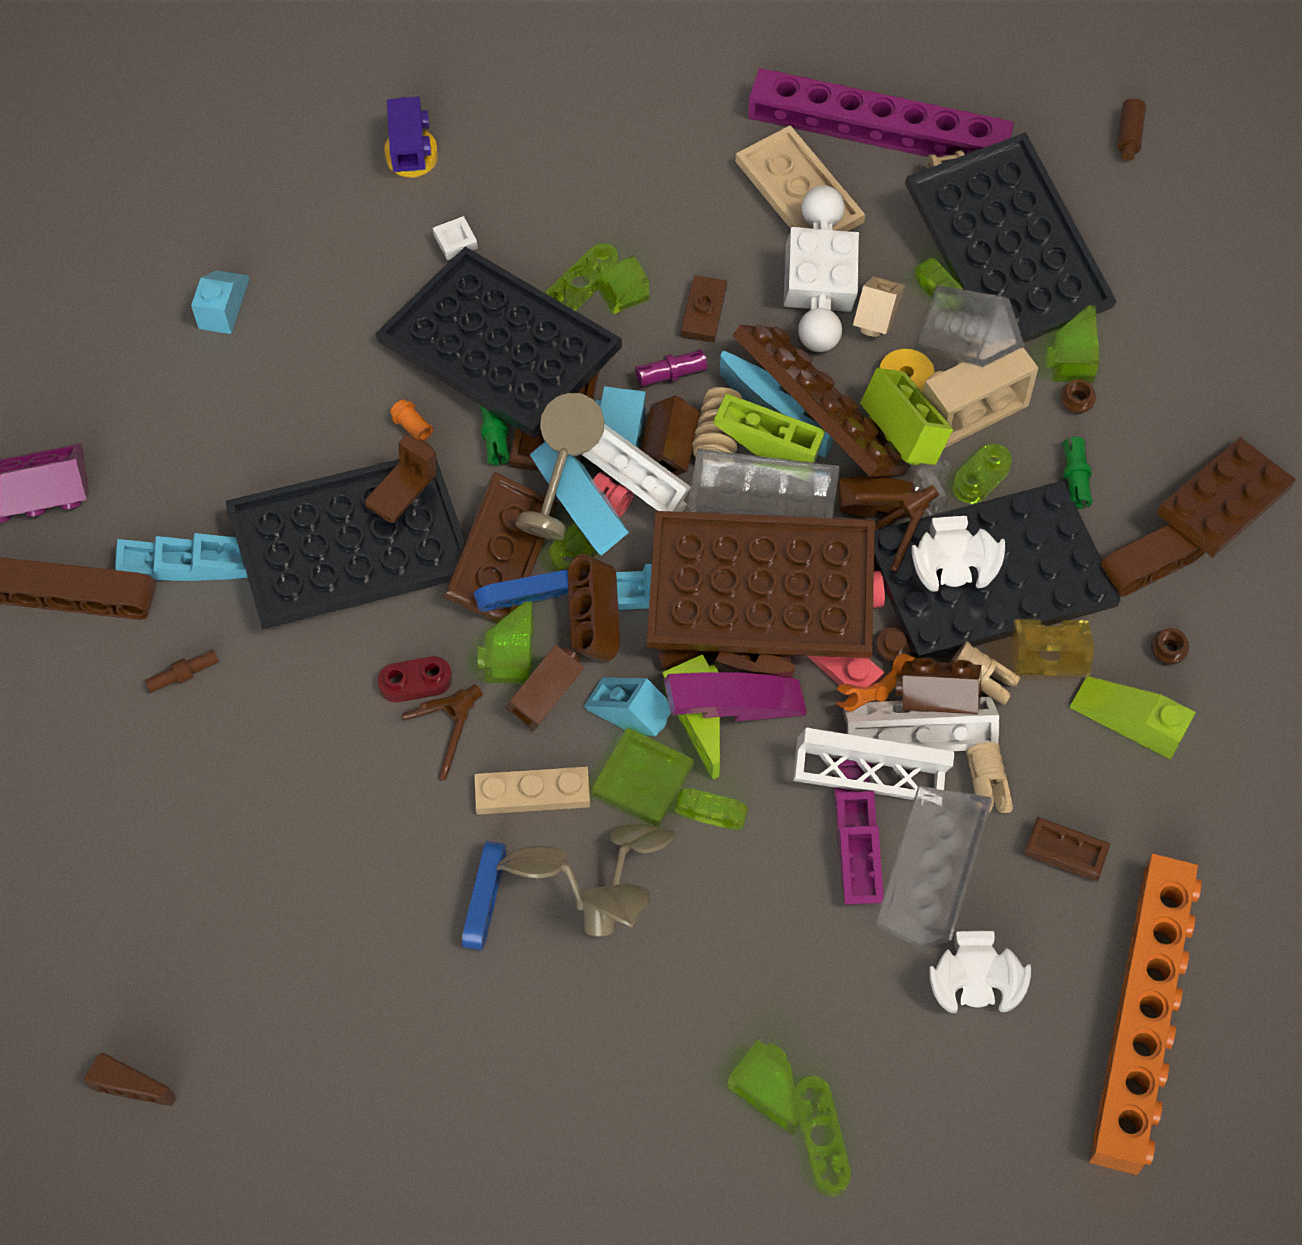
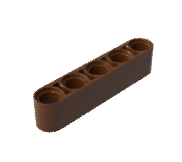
(75, 589)

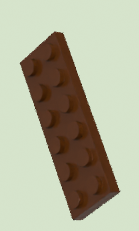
(821, 400)

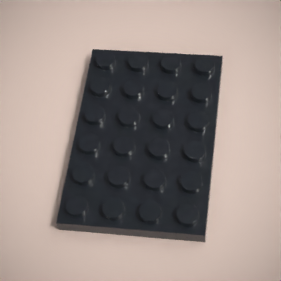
(1010, 234)
(498, 340)
(324, 551)
(1045, 575)

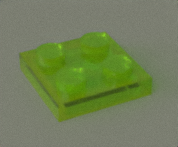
(642, 777)

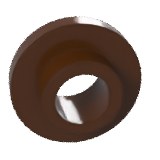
(1080, 389)
(1174, 638)

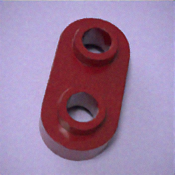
(415, 681)

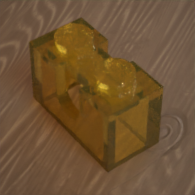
(1070, 638)

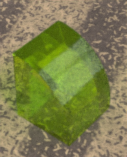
(624, 285)

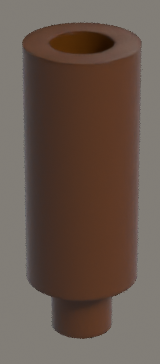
(1131, 128)

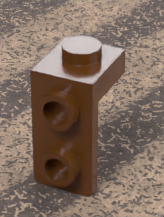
(405, 481)

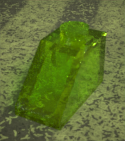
(1075, 349)
(509, 648)
(767, 1084)

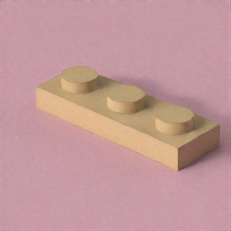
(532, 790)

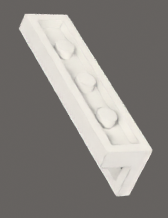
(638, 472)
(925, 728)
(872, 751)

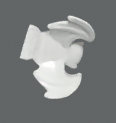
(954, 551)
(977, 971)

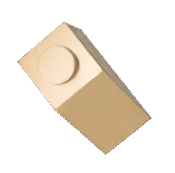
(878, 306)

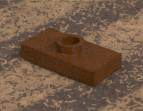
(704, 308)
(1067, 849)

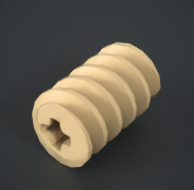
(707, 434)

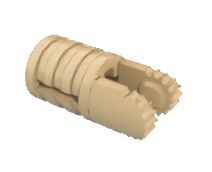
(989, 668)
(989, 775)

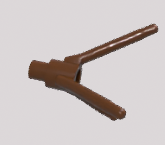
(911, 504)
(457, 708)

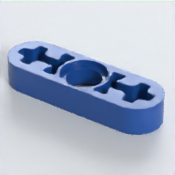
(517, 591)
(483, 896)

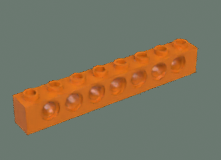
(1110, 1143)

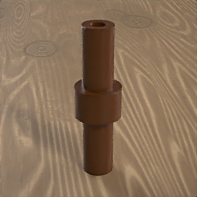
(181, 670)

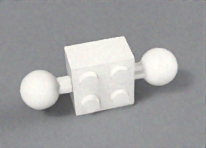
(821, 269)

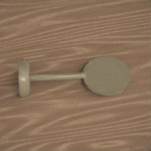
(570, 427)

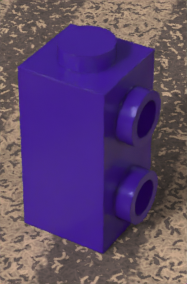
(406, 134)

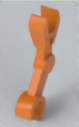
(879, 691)

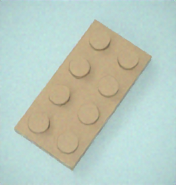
(785, 171)

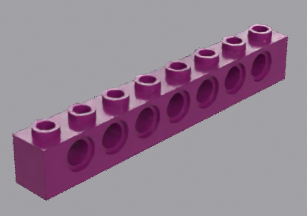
(871, 116)

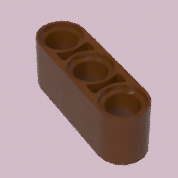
(1149, 559)
(593, 608)

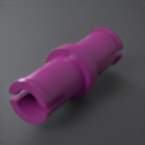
(671, 368)

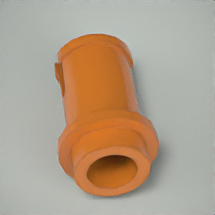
(406, 415)

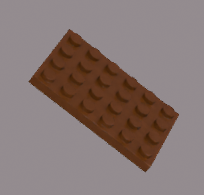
(762, 584)

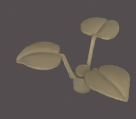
(600, 904)

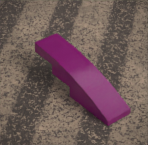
(734, 694)
(858, 840)

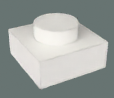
(454, 237)

